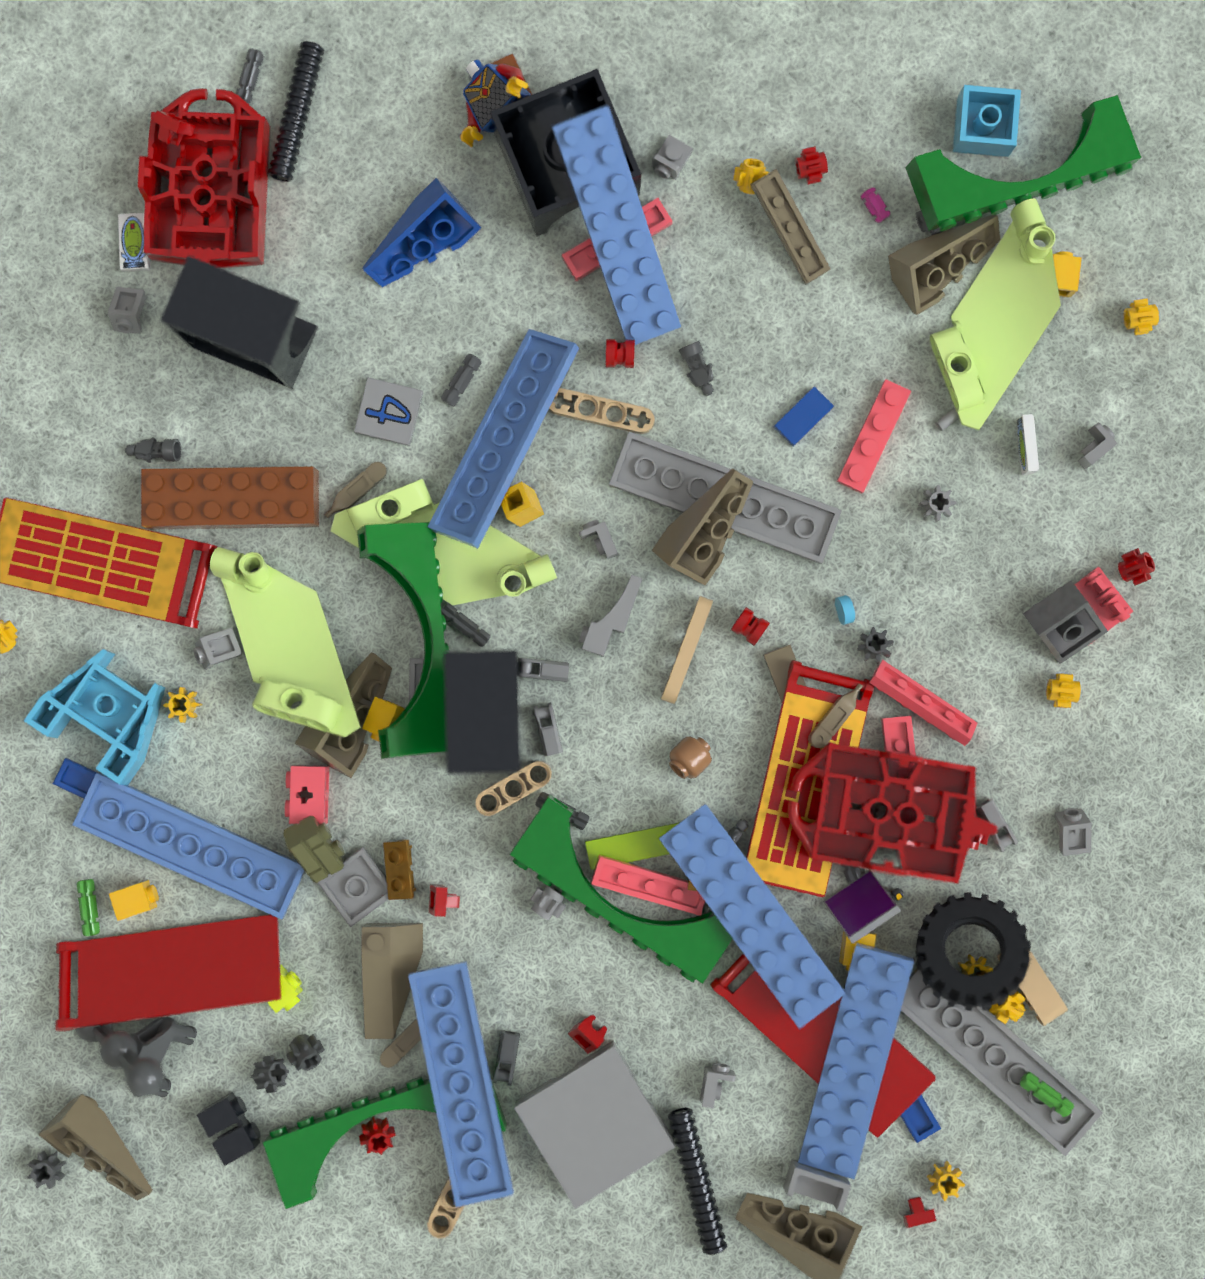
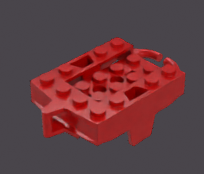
(175, 218)
(852, 835)

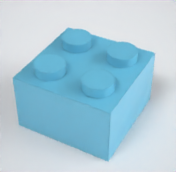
(986, 120)

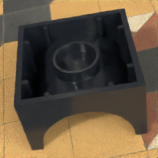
(533, 153)
(239, 322)
(482, 711)

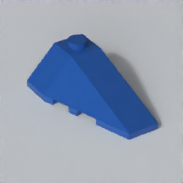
(426, 228)

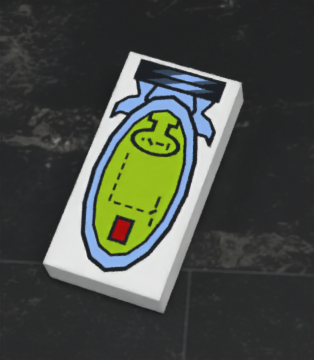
(132, 243)
(1027, 444)

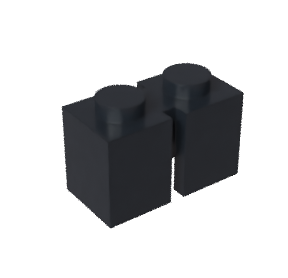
(237, 1140)

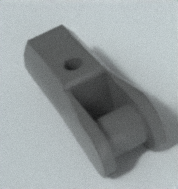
(506, 1054)

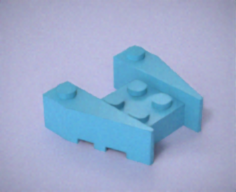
(108, 709)

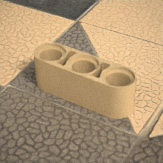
(503, 798)
(1040, 993)
(444, 1207)

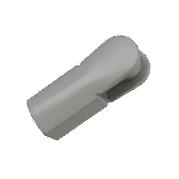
(548, 669)
(548, 735)
(989, 811)

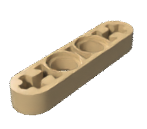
(599, 415)
(687, 649)

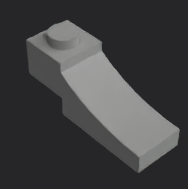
(597, 635)

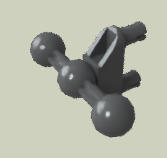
(140, 1052)

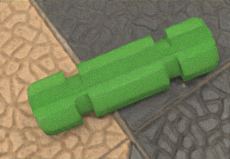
(88, 907)
(1046, 1094)

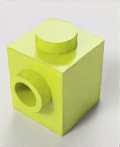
(289, 990)

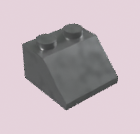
(1065, 622)

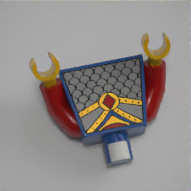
(489, 89)

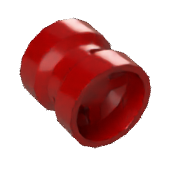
(620, 353)
(754, 630)

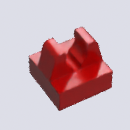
(172, 127)
(440, 900)
(587, 1036)
(918, 1213)

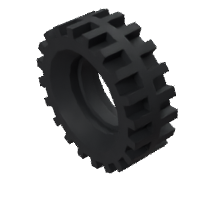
(960, 987)

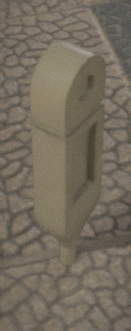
(358, 487)
(834, 719)
(401, 1045)

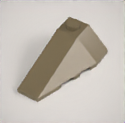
(933, 262)
(698, 535)
(347, 752)
(387, 958)
(89, 1134)
(807, 1240)

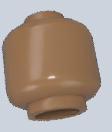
(690, 757)

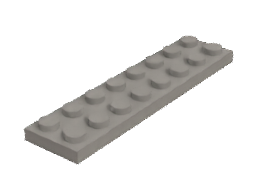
(769, 513)
(1000, 1062)

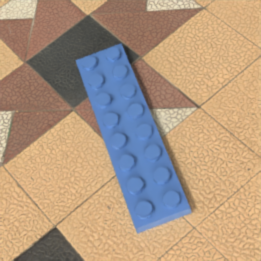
(616, 224)
(503, 438)
(189, 845)
(752, 916)
(855, 1060)
(461, 1084)

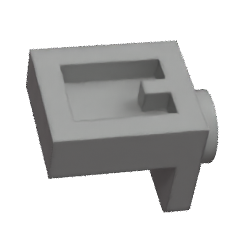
(671, 158)
(126, 310)
(1095, 451)
(604, 542)
(216, 648)
(1073, 831)
(711, 1087)

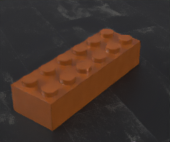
(230, 498)

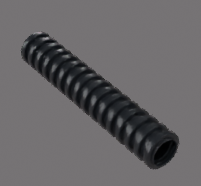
(296, 110)
(697, 1181)

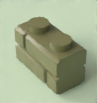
(314, 849)

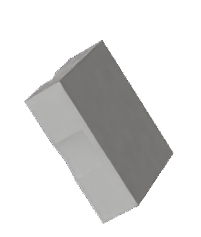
(594, 1124)

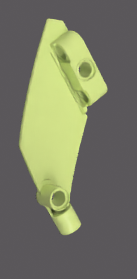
(1000, 317)
(464, 571)
(286, 644)

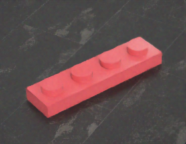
(582, 258)
(873, 436)
(923, 702)
(899, 738)
(646, 885)

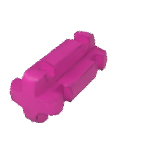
(875, 205)

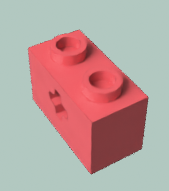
(317, 782)

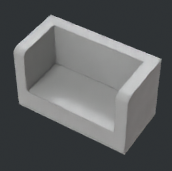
(817, 1184)

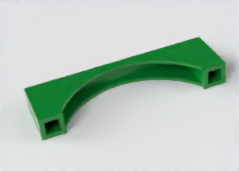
(954, 195)
(409, 558)
(548, 850)
(300, 1151)

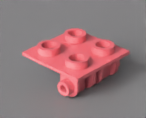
(1104, 598)

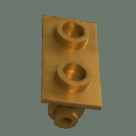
(398, 871)

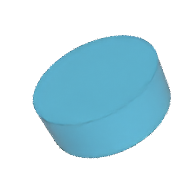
(845, 609)

